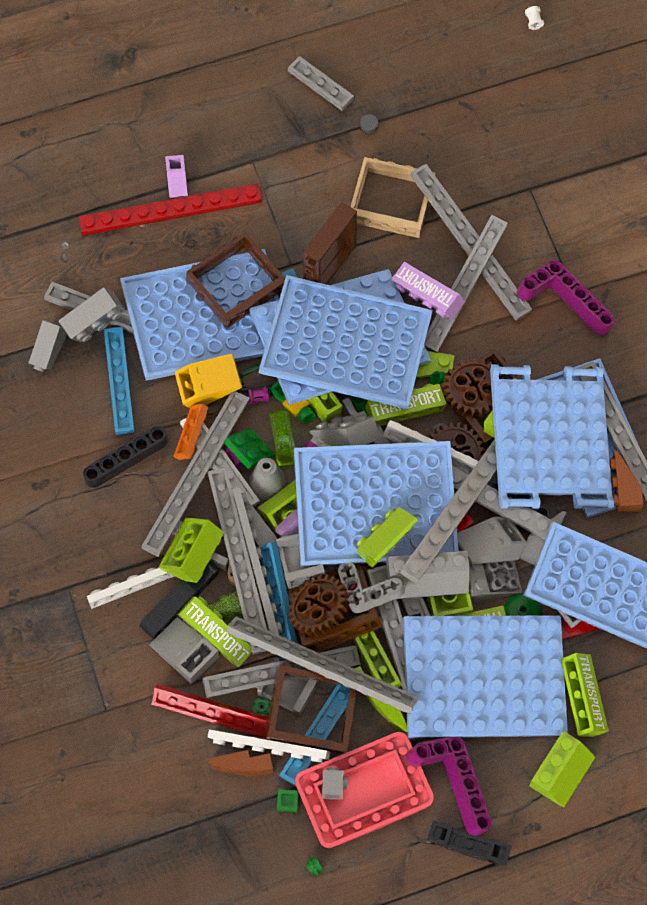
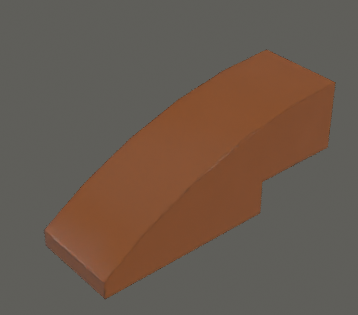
(241, 764)

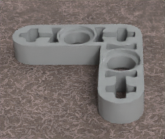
(365, 595)

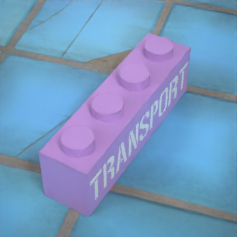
(427, 290)

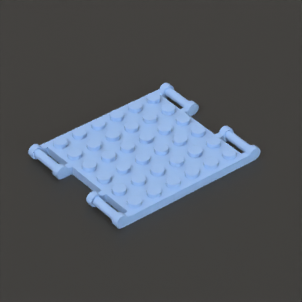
(551, 437)

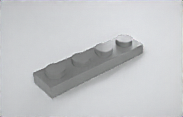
(320, 83)

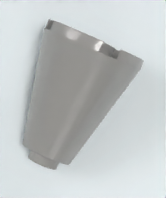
(267, 479)

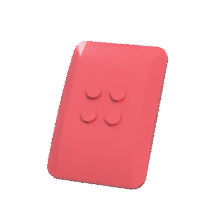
(378, 791)

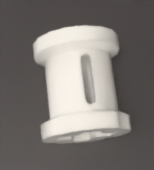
(534, 18)

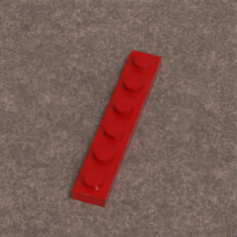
(210, 710)

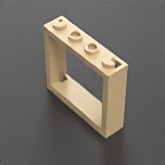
(382, 221)

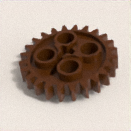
(459, 393)
(469, 439)
(313, 618)

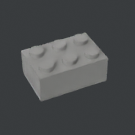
(92, 315)

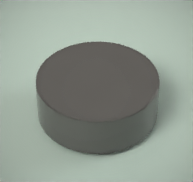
(369, 123)

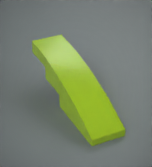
(389, 712)

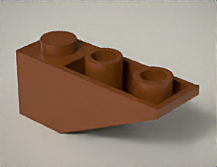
(627, 488)

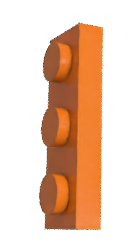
(191, 432)

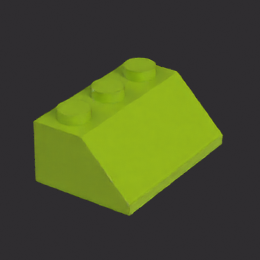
(279, 506)
(385, 536)
(191, 549)
(450, 604)
(562, 769)

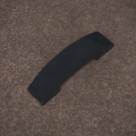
(469, 845)

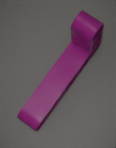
(571, 291)
(458, 778)

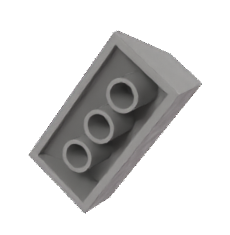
(444, 576)

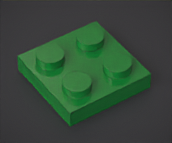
(248, 447)

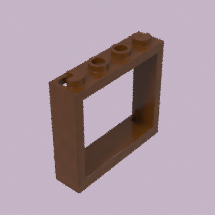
(330, 245)
(222, 254)
(471, 422)
(346, 630)
(300, 740)

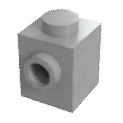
(333, 783)

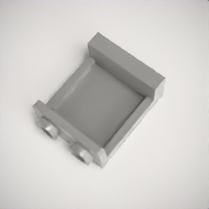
(290, 557)
(294, 693)

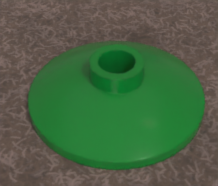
(517, 601)

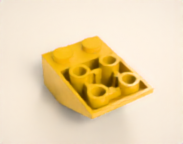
(208, 380)

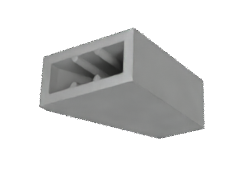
(47, 345)

